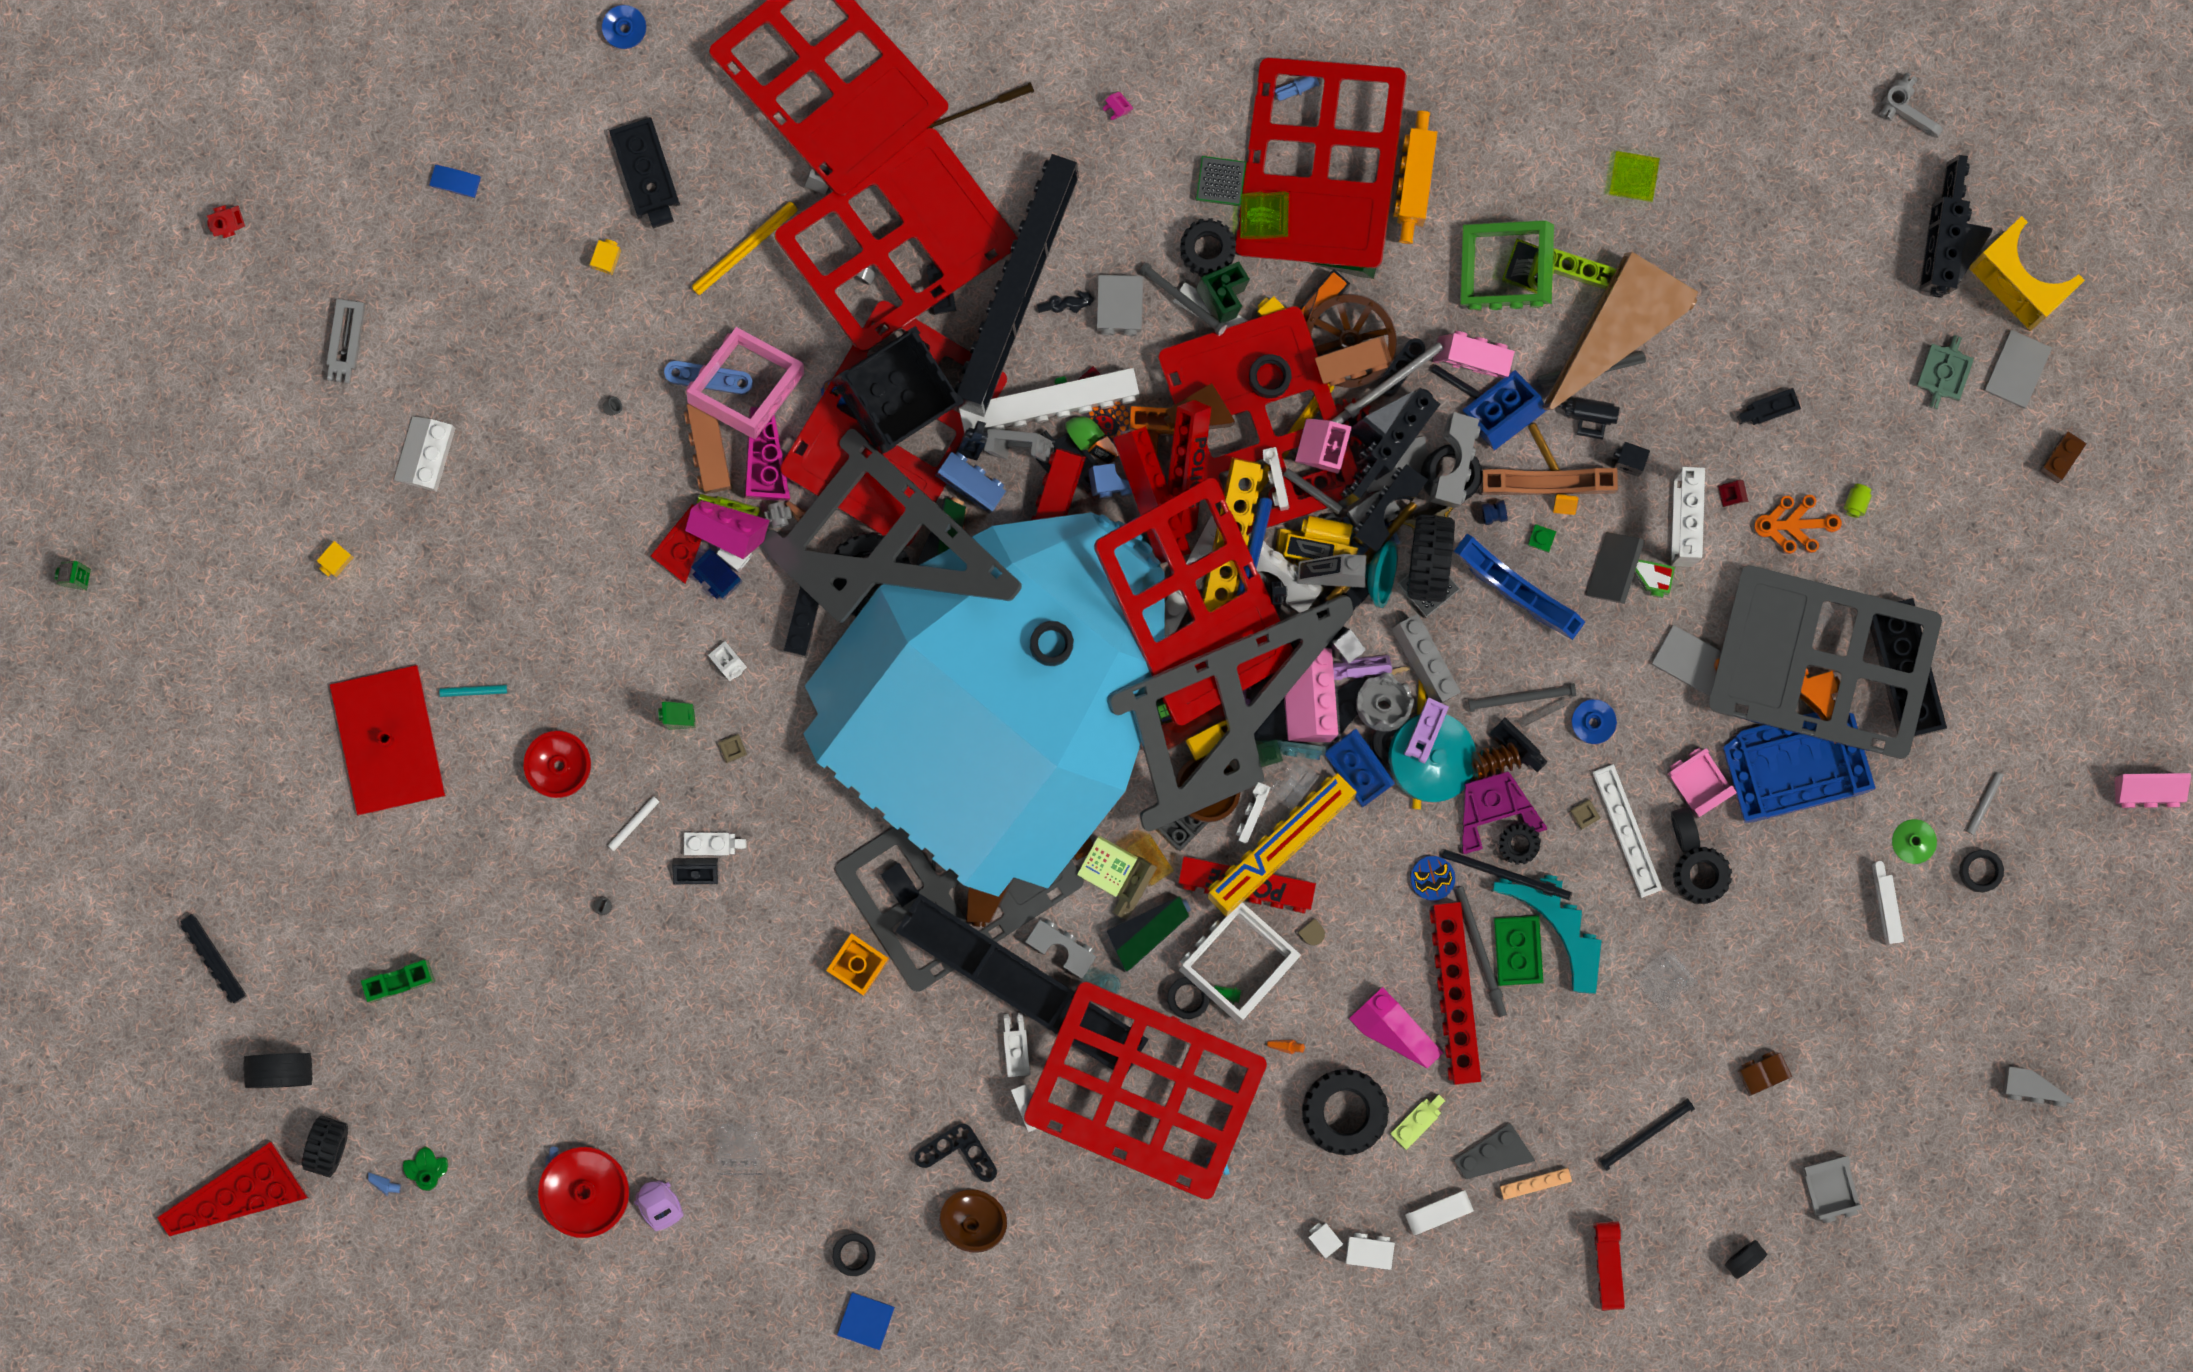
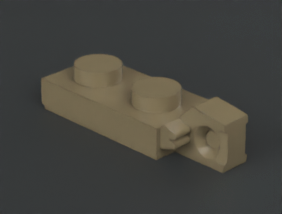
(1134, 887)

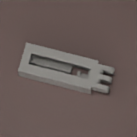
(338, 366)

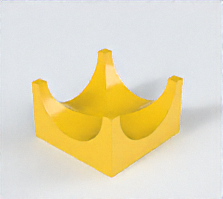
(2009, 281)

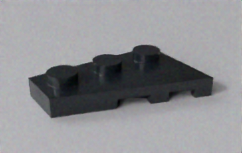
(1347, 703)

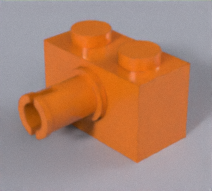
(1153, 420)

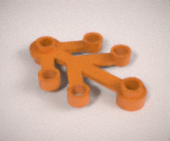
(1794, 525)

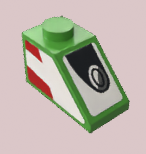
(1655, 577)

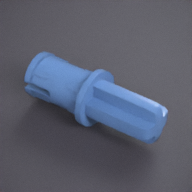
(1296, 87)

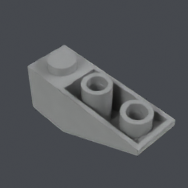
(2027, 1083)

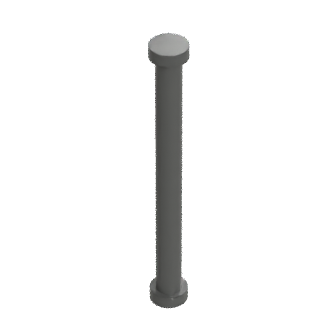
(1182, 298)
(1522, 697)

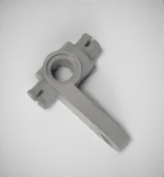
(1905, 90)

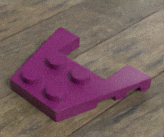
(1493, 800)

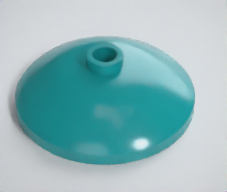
(1381, 573)

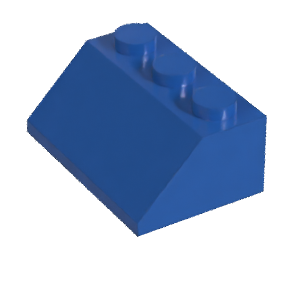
(1505, 409)

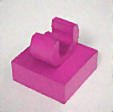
(1118, 104)

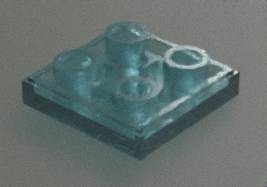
(1293, 749)

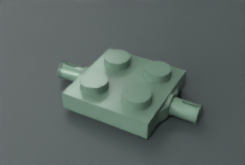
(1945, 372)

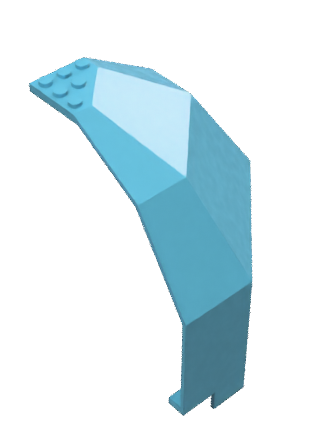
(965, 732)

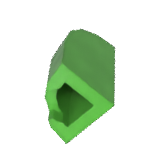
(1084, 432)

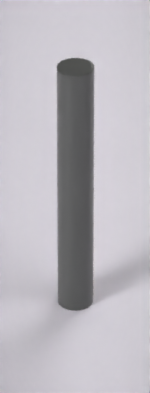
(1313, 491)

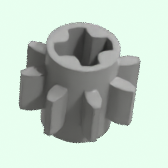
(778, 515)

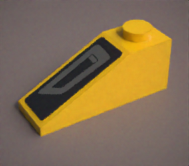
(1308, 548)

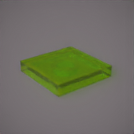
(1634, 176)

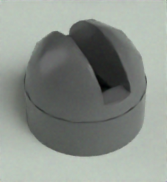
(612, 406)
(607, 907)

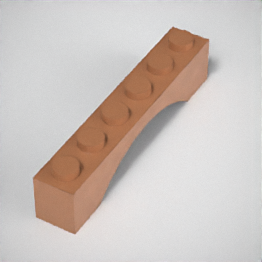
(1549, 482)

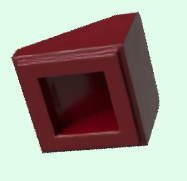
(1733, 493)

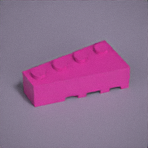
(763, 471)

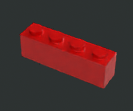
(1059, 484)

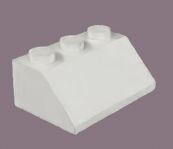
(424, 453)

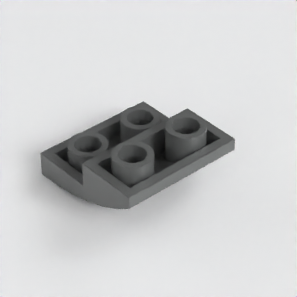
(1182, 831)

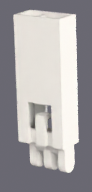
(1887, 904)

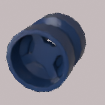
(1494, 512)

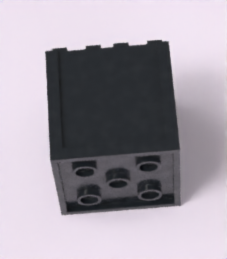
(896, 391)

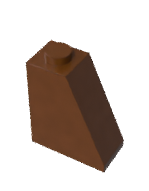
(1220, 415)
(983, 906)

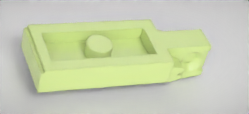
(1417, 1122)

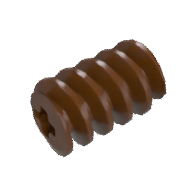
(1495, 759)

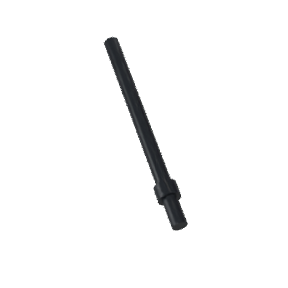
(1547, 888)

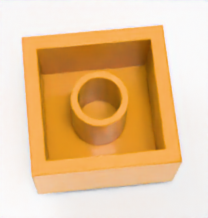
(857, 964)

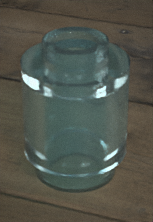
(1110, 977)

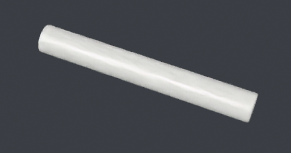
(633, 823)

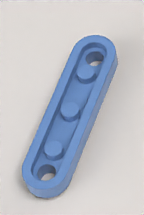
(723, 381)

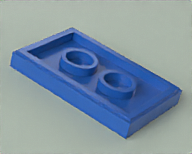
(1359, 767)

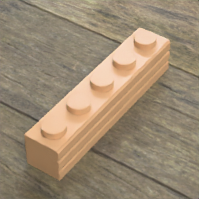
(1535, 1183)

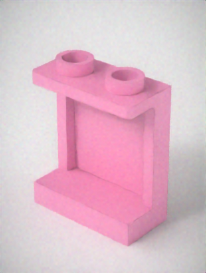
(1700, 782)

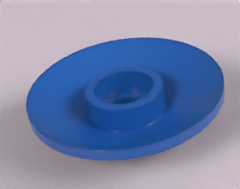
(621, 16)
(1602, 713)

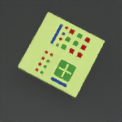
(1107, 866)

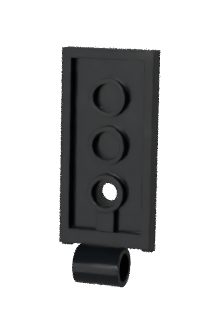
(643, 164)

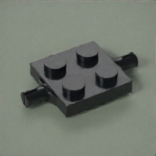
(1068, 444)

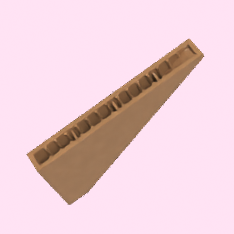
(1630, 312)

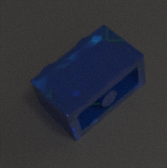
(716, 574)

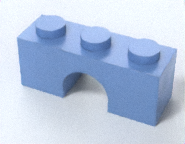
(1105, 482)

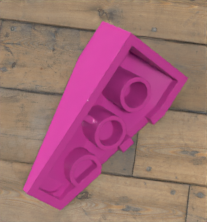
(1392, 1026)

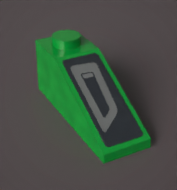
(73, 575)

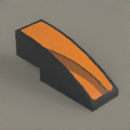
(1331, 286)

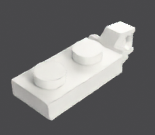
(1275, 476)
(1253, 811)
(712, 844)

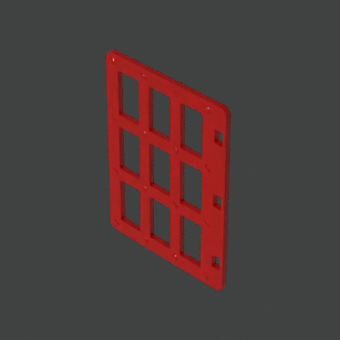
(1102, 1140)

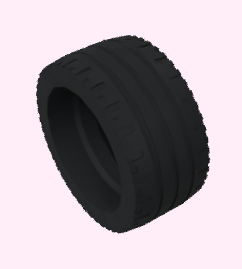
(278, 1070)

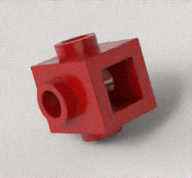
(225, 221)

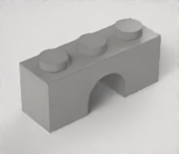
(1079, 957)

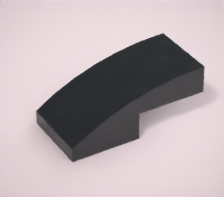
(900, 884)

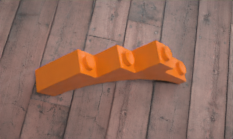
(1817, 692)

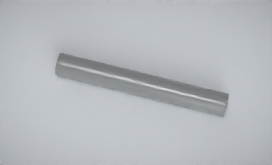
(1993, 786)

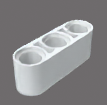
(1439, 1212)

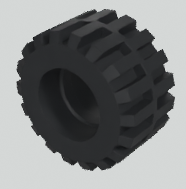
(1207, 228)
(1683, 880)
(325, 1146)

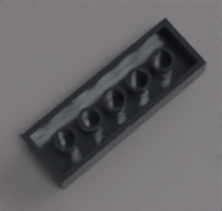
(1897, 649)

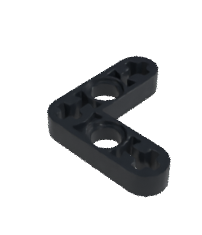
(964, 1145)

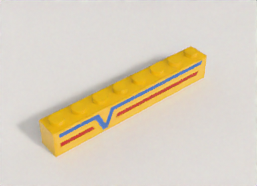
(1281, 845)

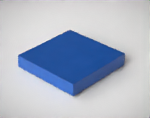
(866, 1321)

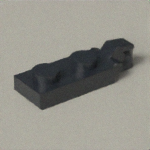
(948, 303)
(1770, 408)
(973, 441)
(1278, 594)
(1529, 754)

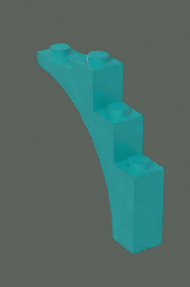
(1582, 952)

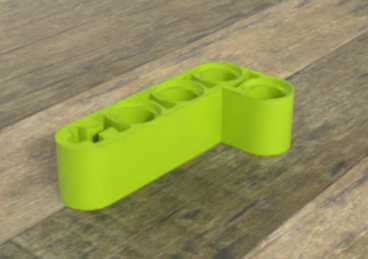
(1576, 270)

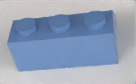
(971, 482)

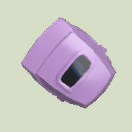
(658, 1205)

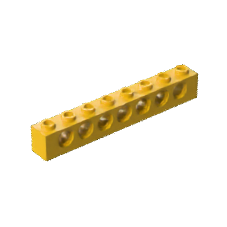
(1238, 469)

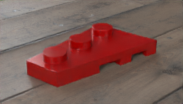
(678, 549)

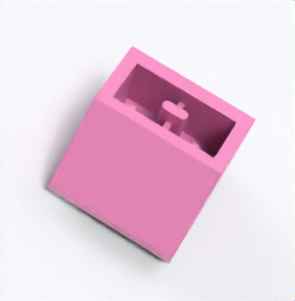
(1323, 444)

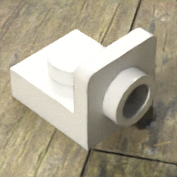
(727, 661)

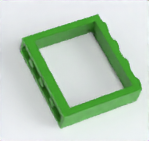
(1545, 264)

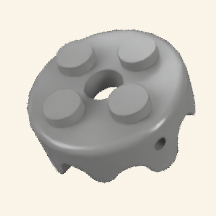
(1384, 689)

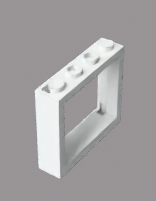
(1688, 517)
(1267, 933)

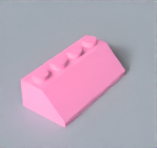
(1312, 703)

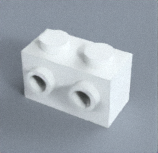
(1370, 1252)

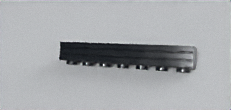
(213, 959)

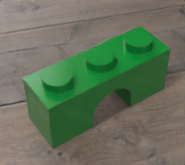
(398, 981)

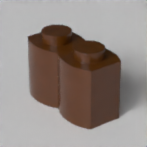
(1764, 1073)

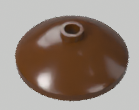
(1215, 811)
(976, 1210)

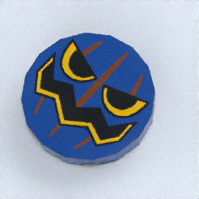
(1432, 878)

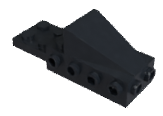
(1950, 239)
(1386, 439)

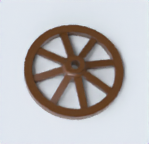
(1370, 304)

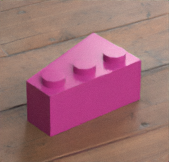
(727, 528)

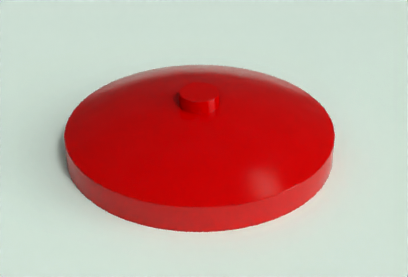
(583, 1192)

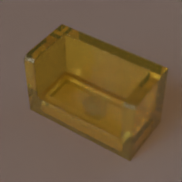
(1148, 849)

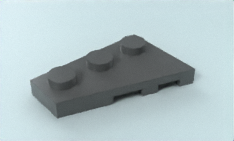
(1494, 1154)

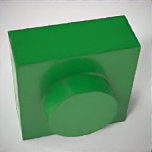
(1542, 538)

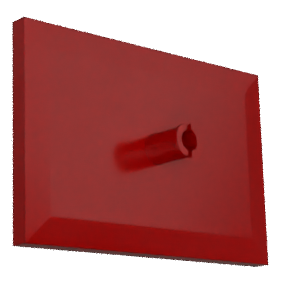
(406, 765)

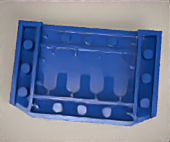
(1793, 771)

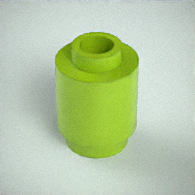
(1858, 500)

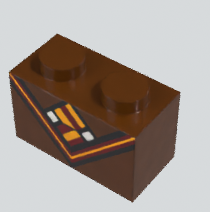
(2063, 457)

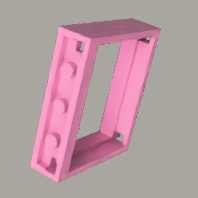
(753, 426)

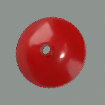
(541, 760)

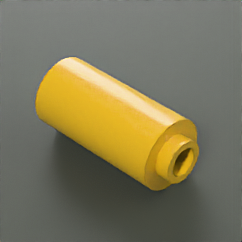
(1327, 530)

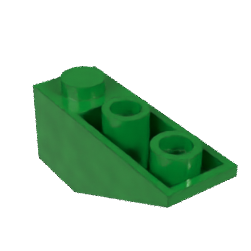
(677, 715)

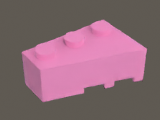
(1475, 354)

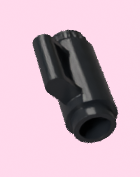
(1590, 411)

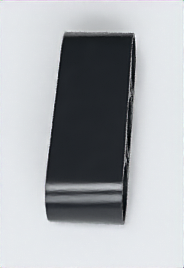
(1403, 357)

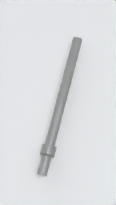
(1353, 409)

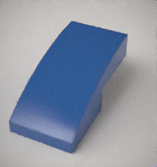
(455, 181)

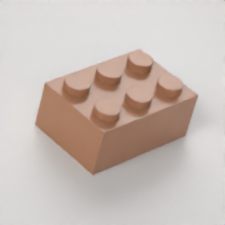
(1354, 361)

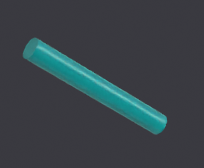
(474, 690)

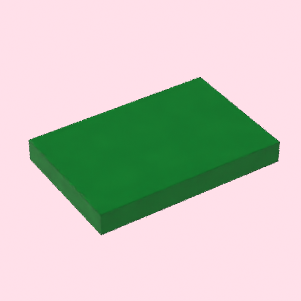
(1518, 950)

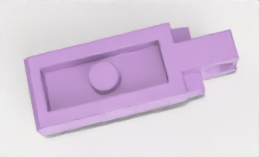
(1363, 666)

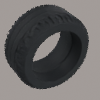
(1429, 470)

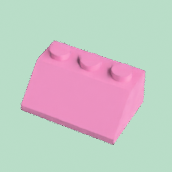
(2152, 789)

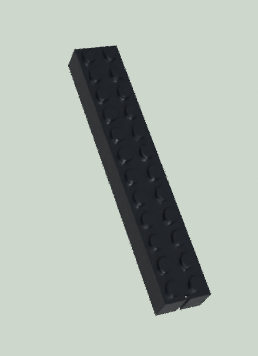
(1017, 284)
(1006, 974)

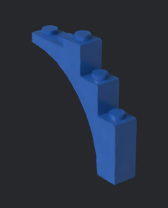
(1517, 589)

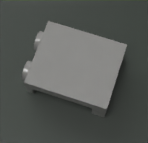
(1119, 304)
(1000, 440)
(1832, 1189)

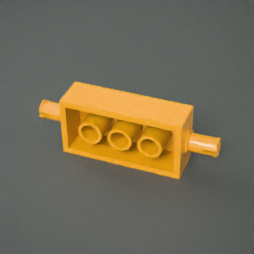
(1416, 178)

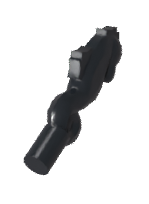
(1075, 304)

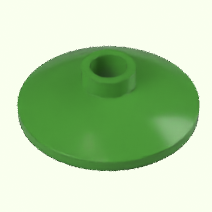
(1903, 843)

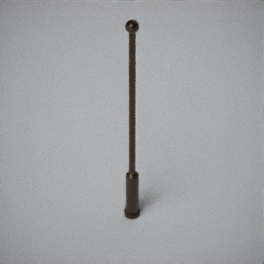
(1000, 99)

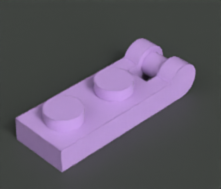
(1426, 729)

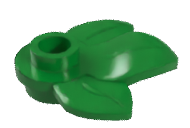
(425, 1165)

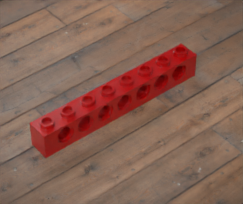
(1453, 913)

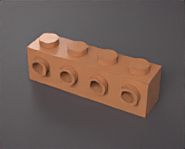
(709, 451)

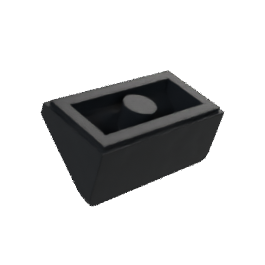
(695, 871)

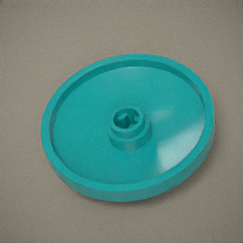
(1446, 767)

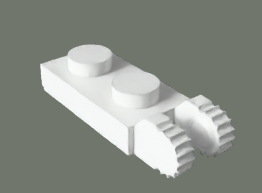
(1016, 1048)

